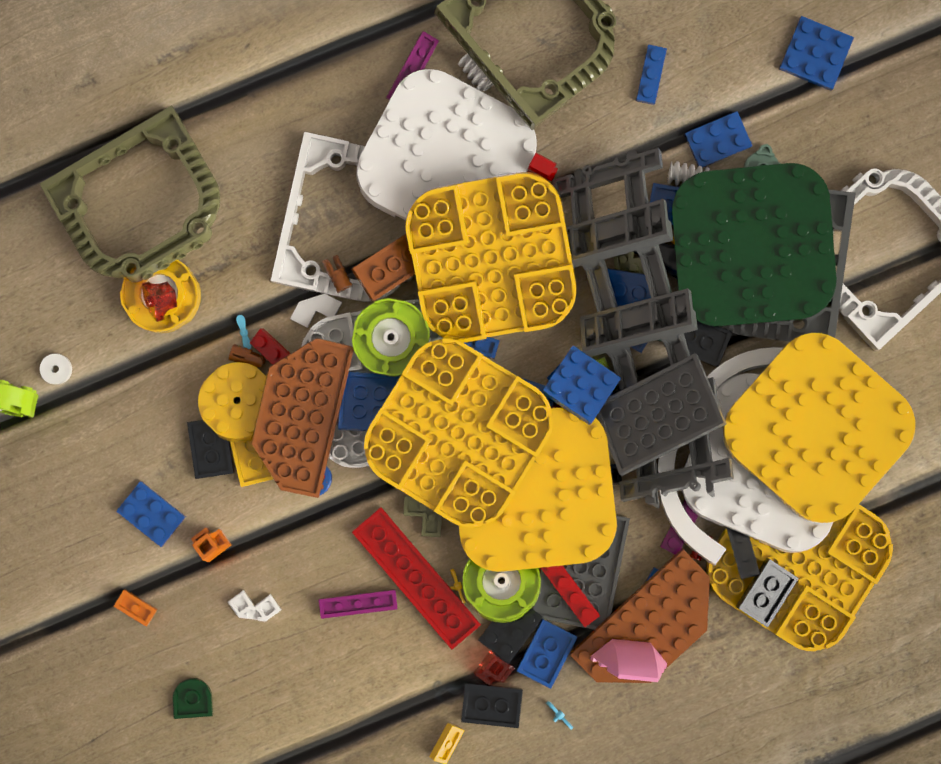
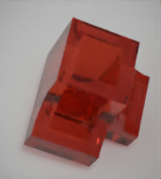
(159, 299)
(493, 669)

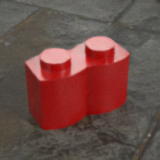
(543, 167)

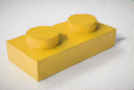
(446, 743)

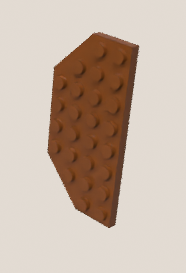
(301, 414)
(664, 611)

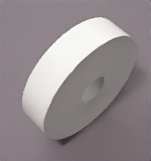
(48, 364)

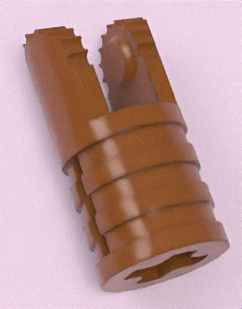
(338, 277)
(246, 355)

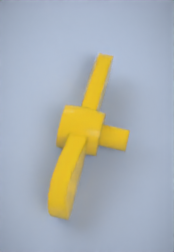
(457, 586)

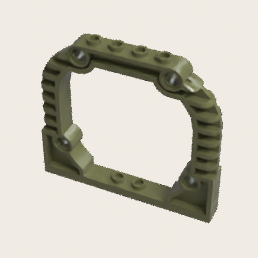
(534, 103)
(67, 187)

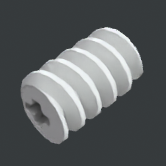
(475, 72)
(682, 173)

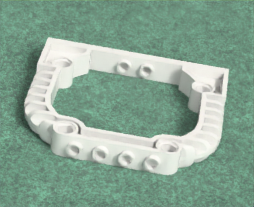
(289, 267)
(881, 326)

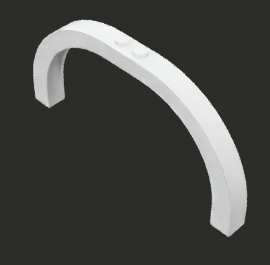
(671, 504)

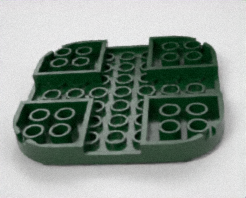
(755, 244)

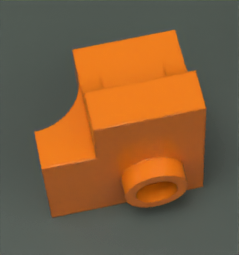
(210, 544)

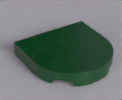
(192, 699)

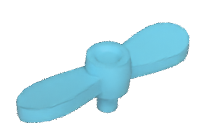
(243, 331)
(559, 715)

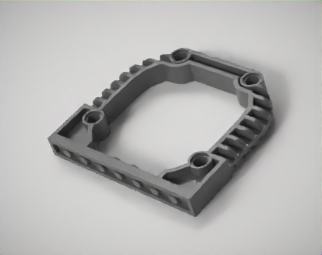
(826, 320)

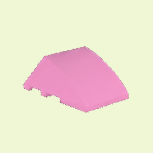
(631, 660)

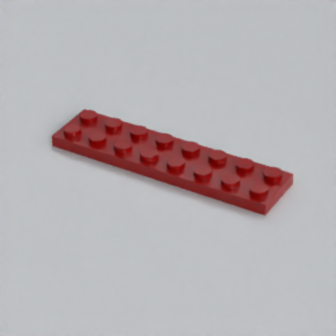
(416, 578)

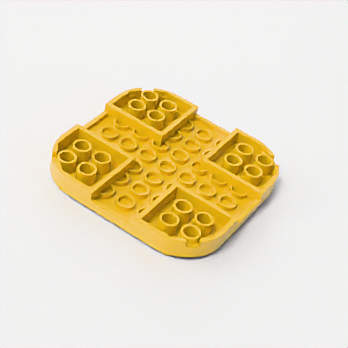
(491, 257)
(819, 428)
(458, 433)
(560, 508)
(830, 582)

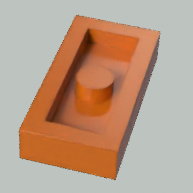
(135, 607)

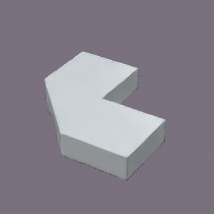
(307, 308)
(246, 609)

